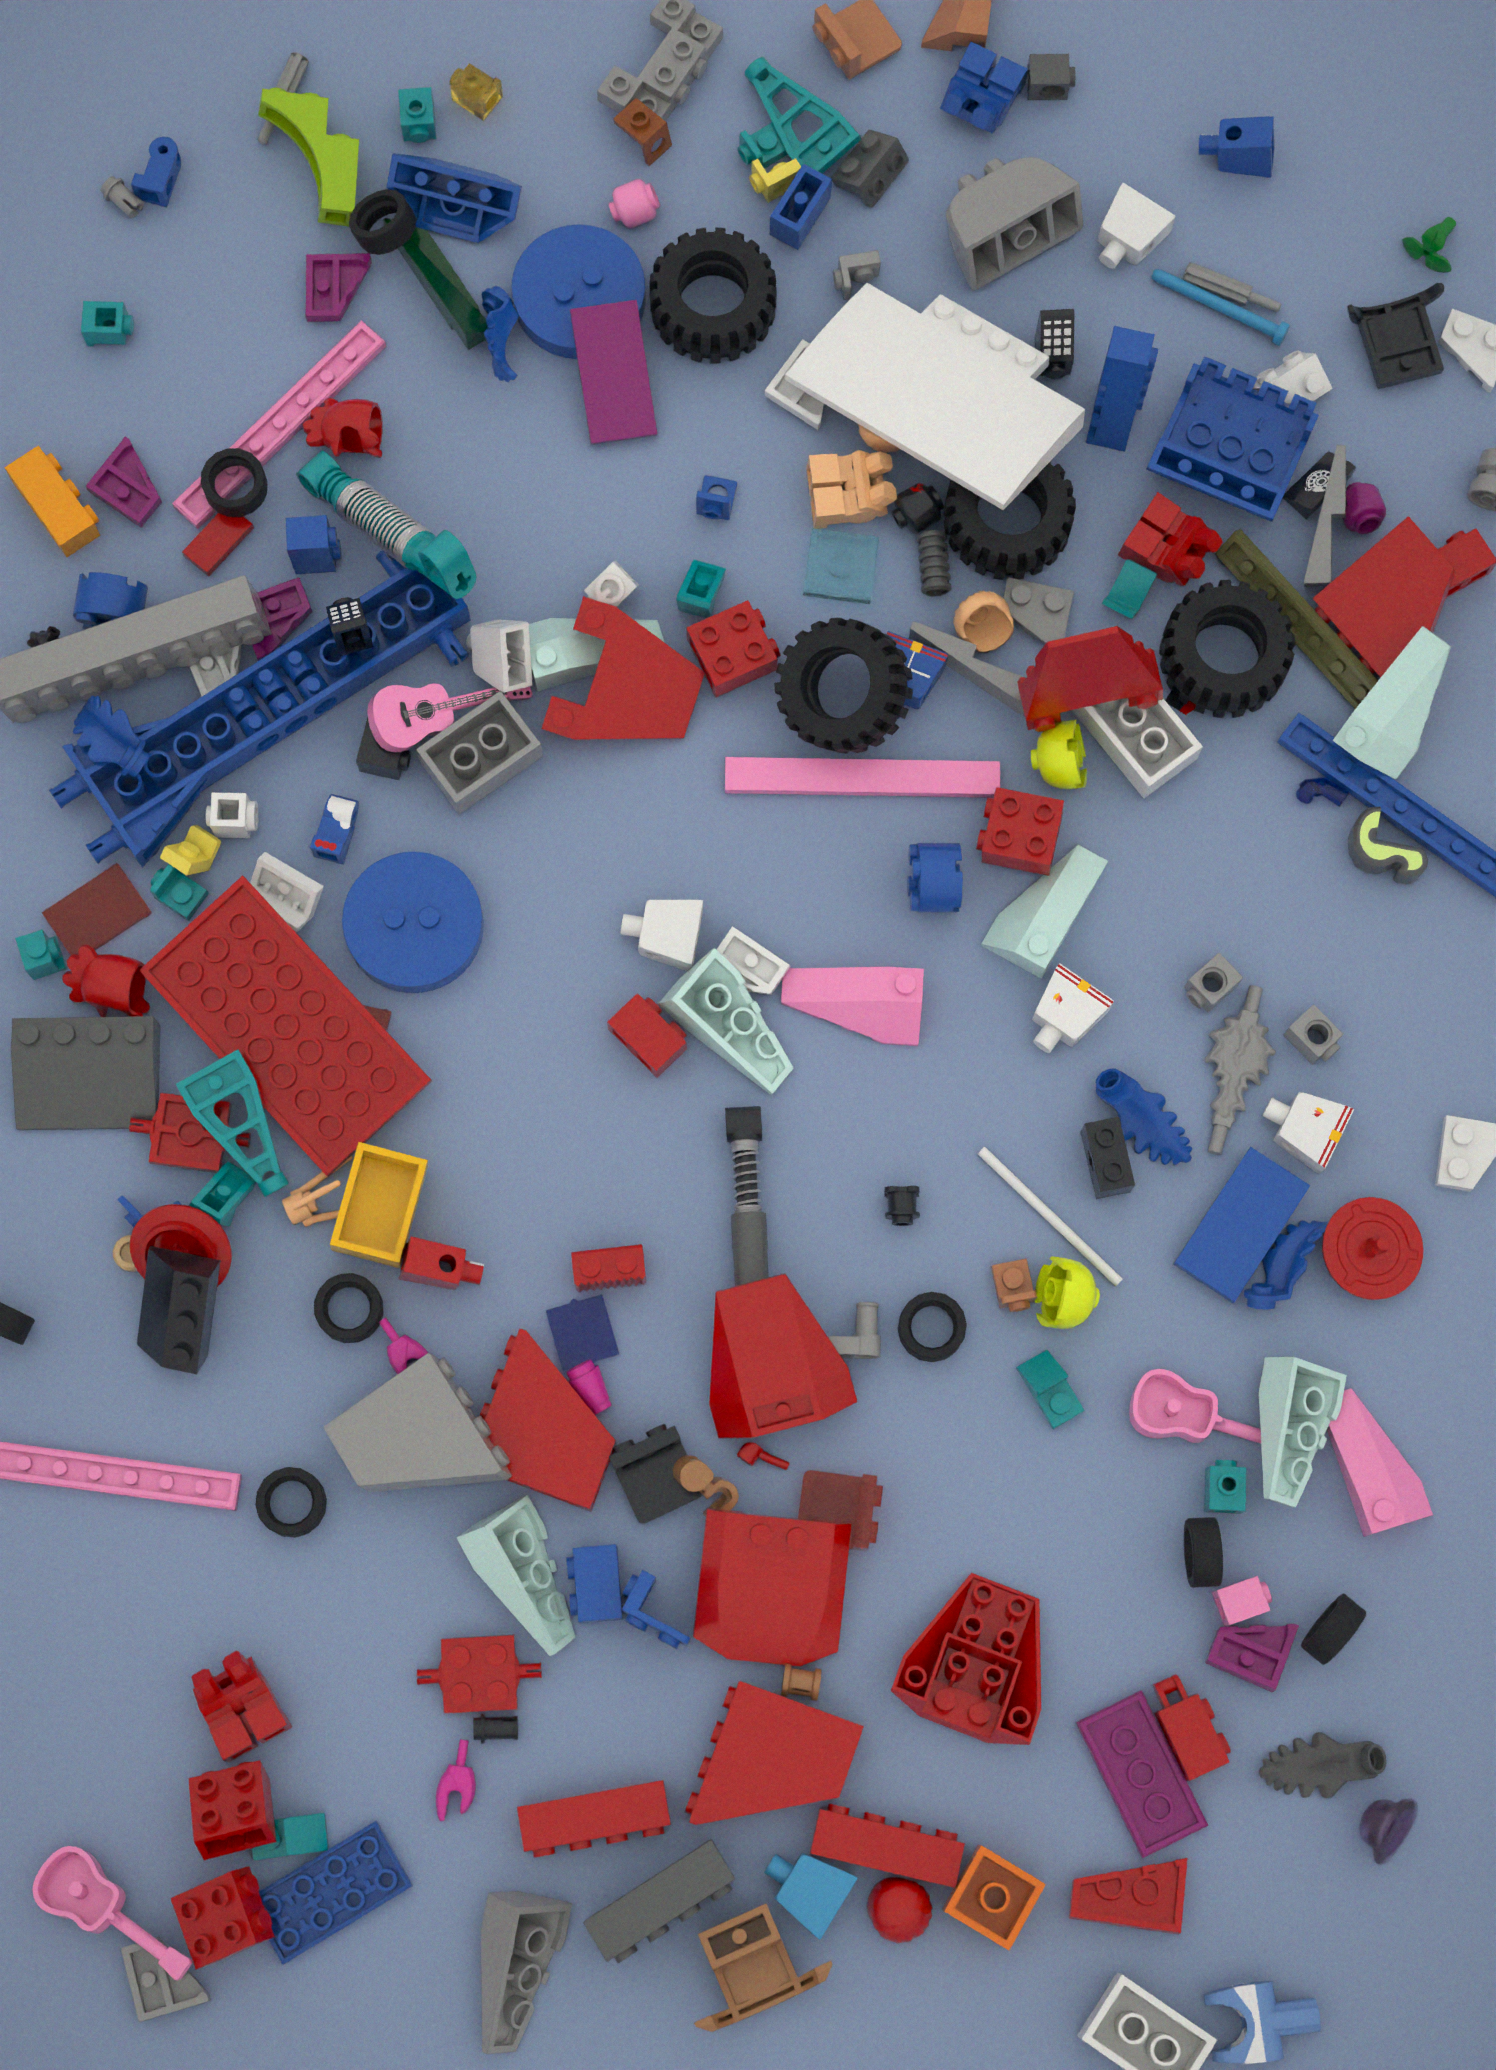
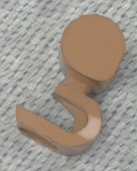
(697, 1476)

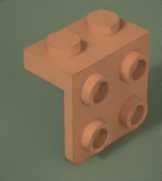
(856, 36)

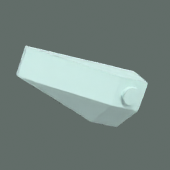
(566, 654)
(1041, 917)

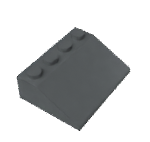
(84, 1071)

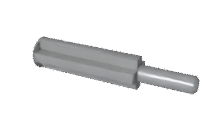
(288, 81)
(1226, 287)

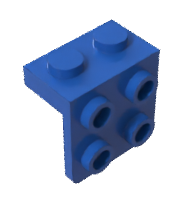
(637, 1593)

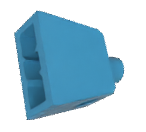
(810, 1890)

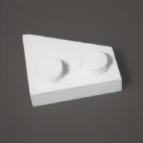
(1472, 344)
(791, 397)
(755, 963)
(1464, 1152)

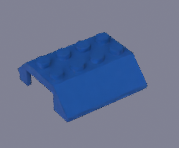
(1234, 439)

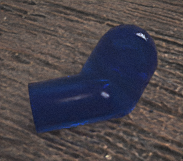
(1320, 787)

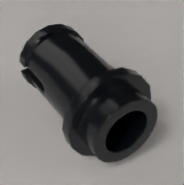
(495, 1728)

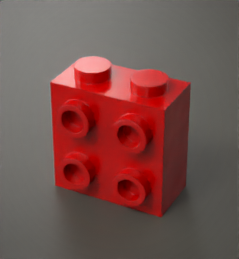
(733, 648)
(1020, 831)
(231, 1810)
(222, 1917)

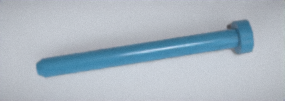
(1223, 306)

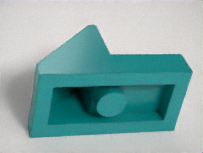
(700, 589)
(224, 1193)
(1050, 1388)
(295, 1837)

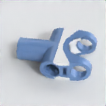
(1262, 2021)

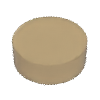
(122, 1254)

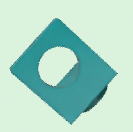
(1130, 589)

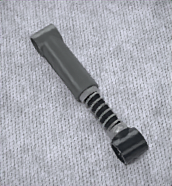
(748, 1221)

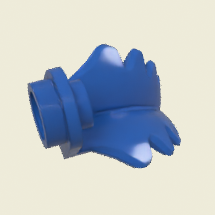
(500, 322)
(109, 736)
(1143, 1118)
(1284, 1264)

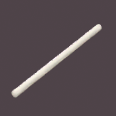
(1050, 1216)

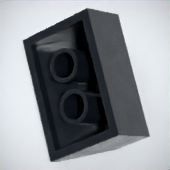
(178, 1308)

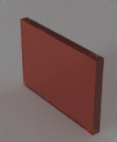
(97, 911)

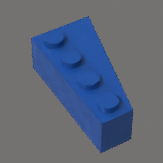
(1121, 387)

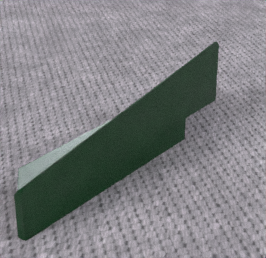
(444, 287)

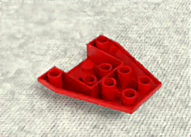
(772, 1362)
(978, 1664)

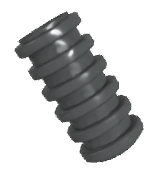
(934, 563)

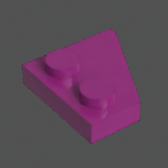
(285, 610)
(1253, 1652)

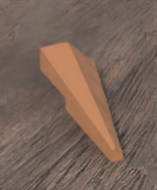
(958, 24)

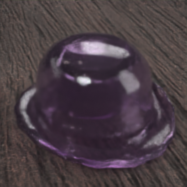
(1386, 1826)

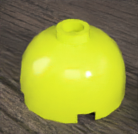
(1061, 756)
(1066, 1293)

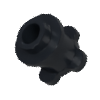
(901, 1204)

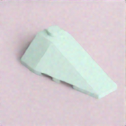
(1392, 715)
(721, 1014)
(1295, 1412)
(513, 1562)

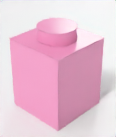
(1242, 1600)

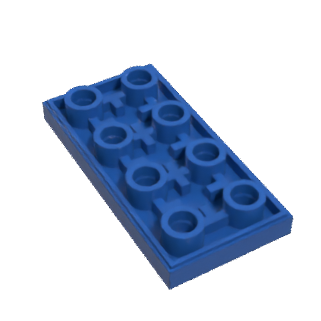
(1241, 1225)
(332, 1891)

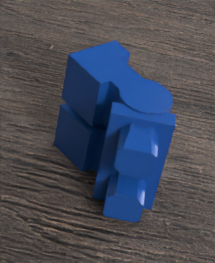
(982, 89)

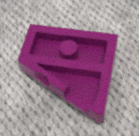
(333, 283)
(125, 485)

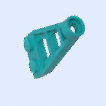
(822, 147)
(214, 1084)

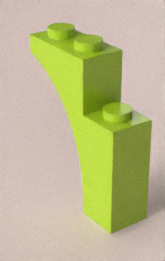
(329, 156)

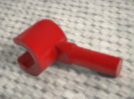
(751, 1452)

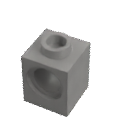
(1219, 970)
(1314, 1020)

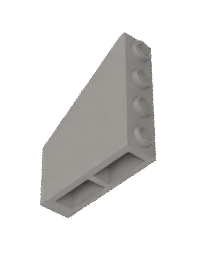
(417, 1433)

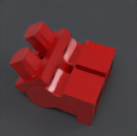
(1184, 546)
(231, 1693)

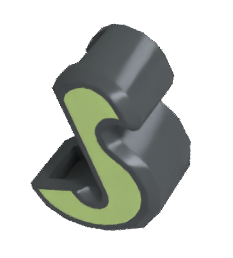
(1380, 856)

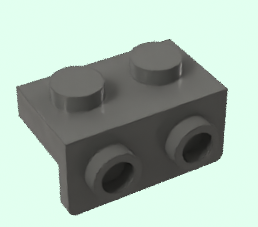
(871, 166)

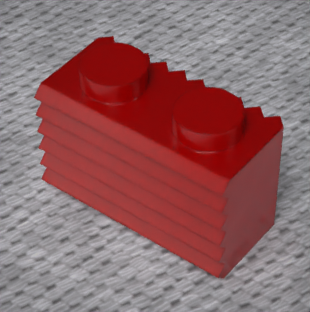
(608, 1267)

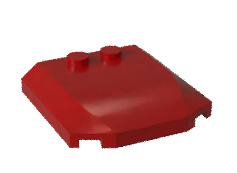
(771, 1587)

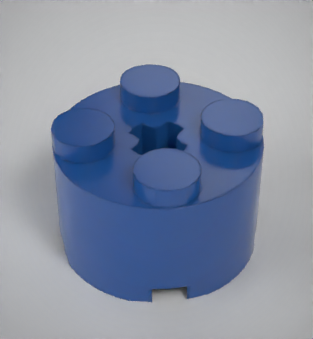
(106, 598)
(935, 877)

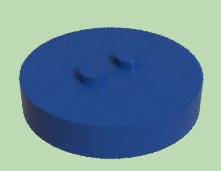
(569, 271)
(413, 922)

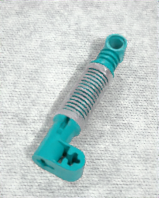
(389, 527)

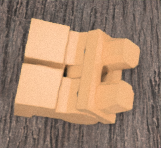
(863, 486)

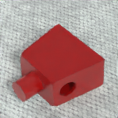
(422, 1265)

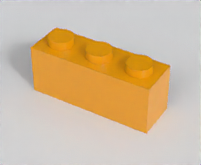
(54, 500)

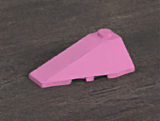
(866, 1000)

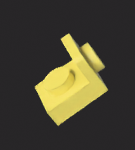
(774, 182)
(194, 853)

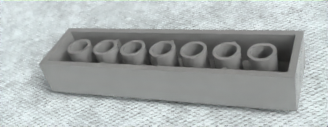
(131, 649)

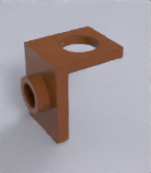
(644, 128)

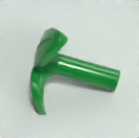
(1433, 241)

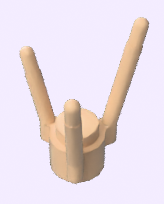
(303, 1204)

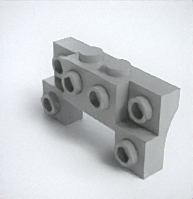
(673, 65)

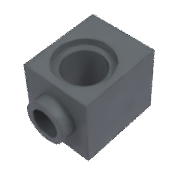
(1049, 76)

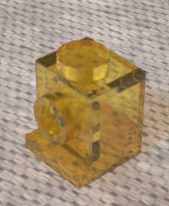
(478, 99)

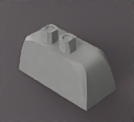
(1011, 216)

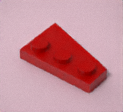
(1133, 1898)

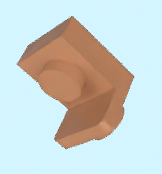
(1013, 1285)

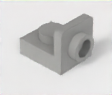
(857, 267)

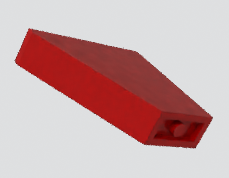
(1388, 595)
(546, 1427)
(771, 1756)

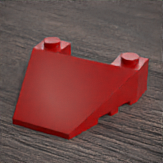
(1088, 672)
(638, 686)

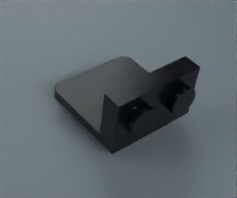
(648, 1476)

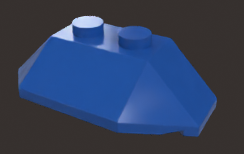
(454, 197)

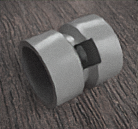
(1483, 488)

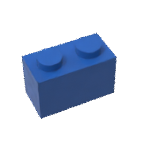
(800, 206)
(312, 544)
(596, 1584)

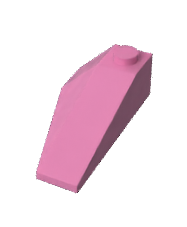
(1375, 1472)

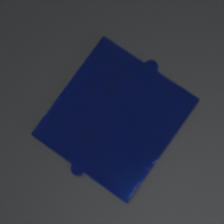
(582, 1331)

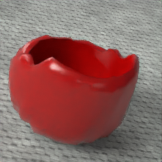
(899, 1909)

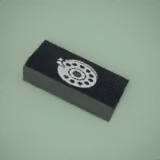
(1310, 489)

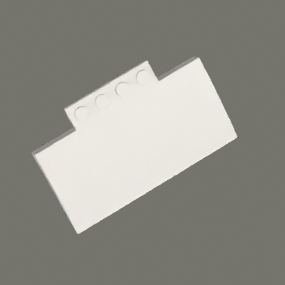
(941, 390)

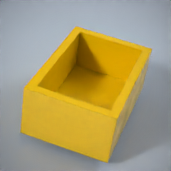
(379, 1205)

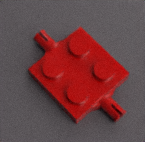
(181, 1139)
(479, 1673)

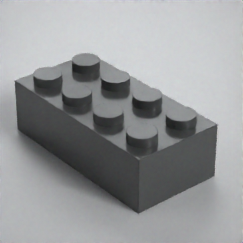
(658, 1901)

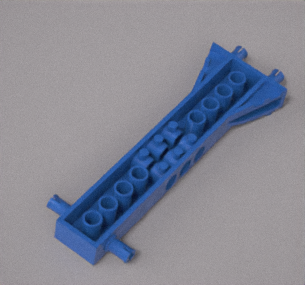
(259, 711)

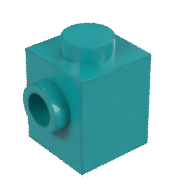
(417, 114)
(1225, 1488)

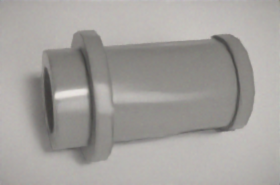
(120, 195)

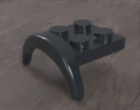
(1400, 338)

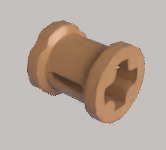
(801, 1682)

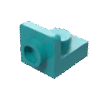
(761, 145)
(177, 891)

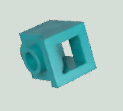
(100, 315)
(40, 954)

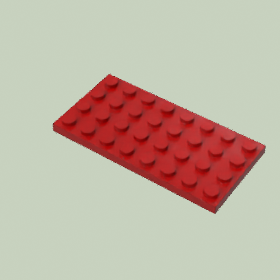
(308, 1040)

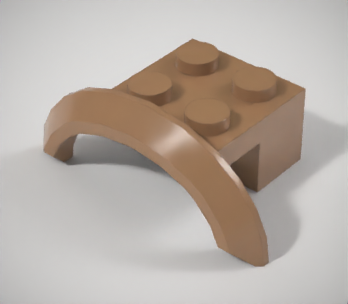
(752, 1967)

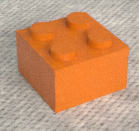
(993, 1897)

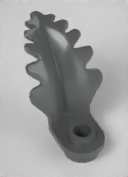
(1322, 1765)

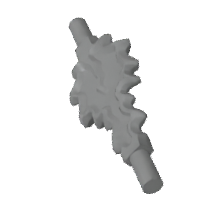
(1239, 1057)

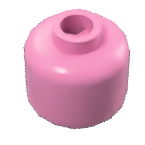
(634, 203)

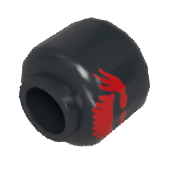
(917, 508)

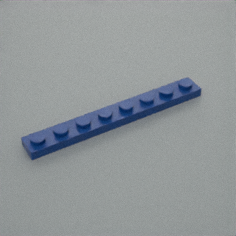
(1397, 803)

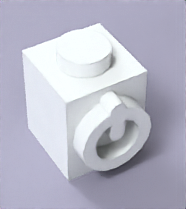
(612, 585)
(232, 815)

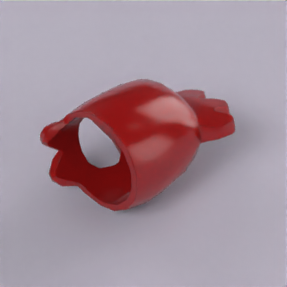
(346, 427)
(106, 982)

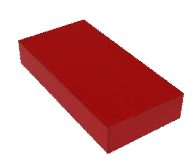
(217, 542)

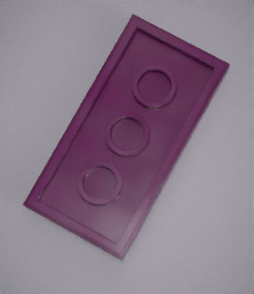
(613, 372)
(1141, 1774)

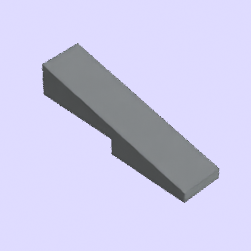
(1334, 506)
(961, 659)

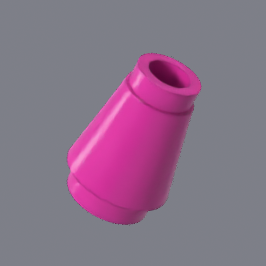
(589, 1385)

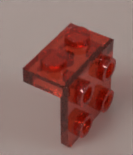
(843, 1500)

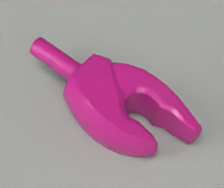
(401, 1348)
(457, 1778)

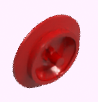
(180, 1230)
(1372, 1248)

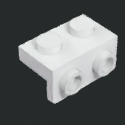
(1299, 375)
(286, 890)

